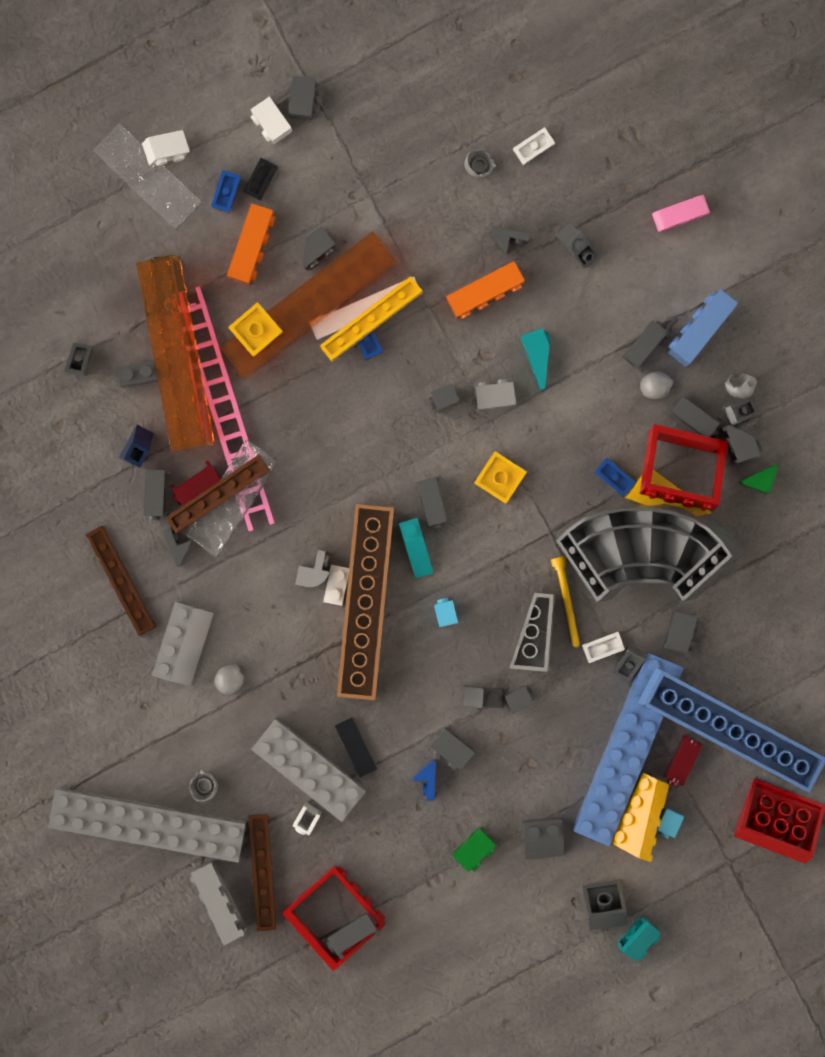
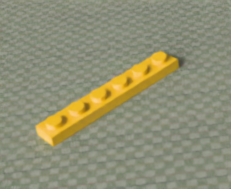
(371, 319)

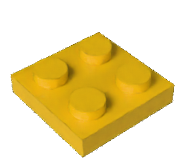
(255, 329)
(500, 477)

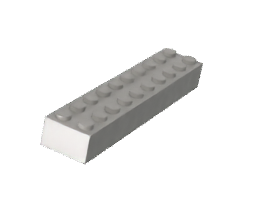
(147, 824)

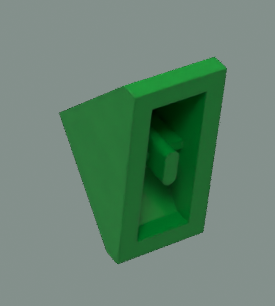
(762, 480)

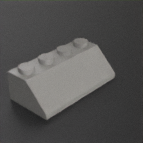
(182, 644)

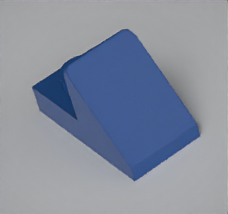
(427, 774)

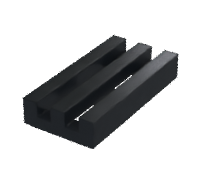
(253, 193)

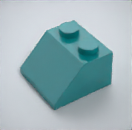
(639, 939)

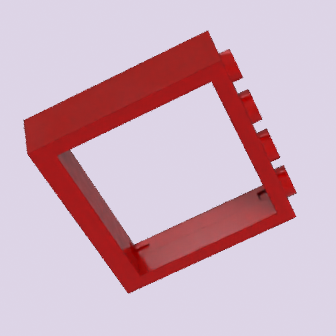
(688, 440)
(311, 938)

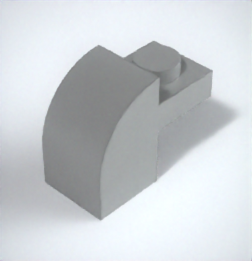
(313, 576)

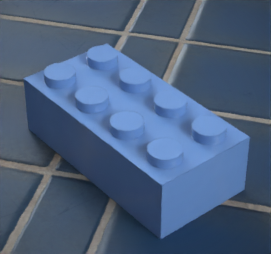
(701, 329)

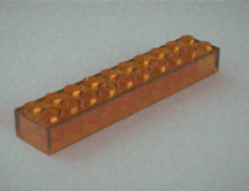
(315, 301)
(175, 353)

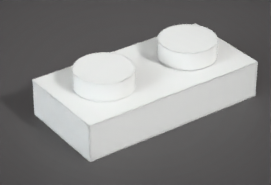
(533, 146)
(336, 585)
(603, 647)

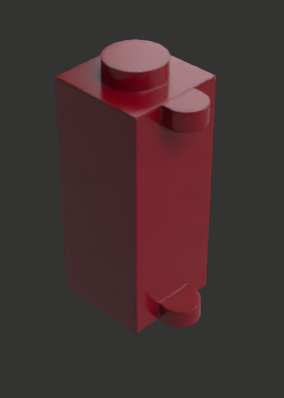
(196, 484)
(682, 761)

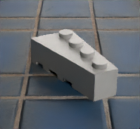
(536, 636)
(218, 902)

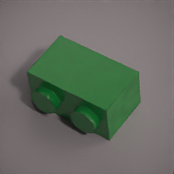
(474, 850)

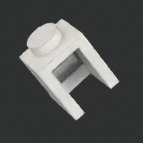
(307, 819)

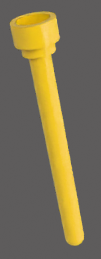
(559, 565)

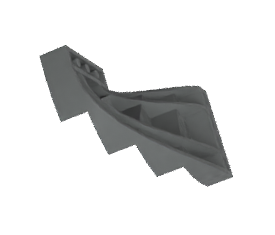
(649, 547)

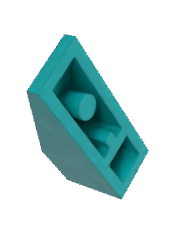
(537, 351)
(416, 548)

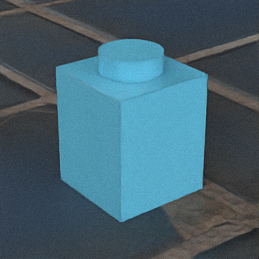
(445, 612)
(669, 823)

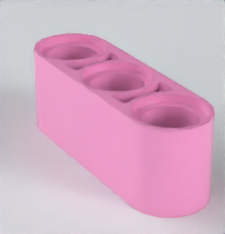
(681, 213)

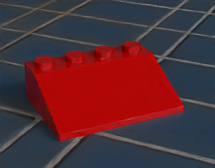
(780, 821)

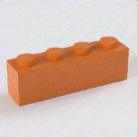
(250, 244)
(485, 290)

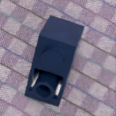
(137, 446)

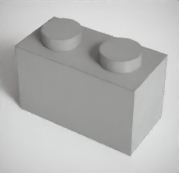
(495, 395)

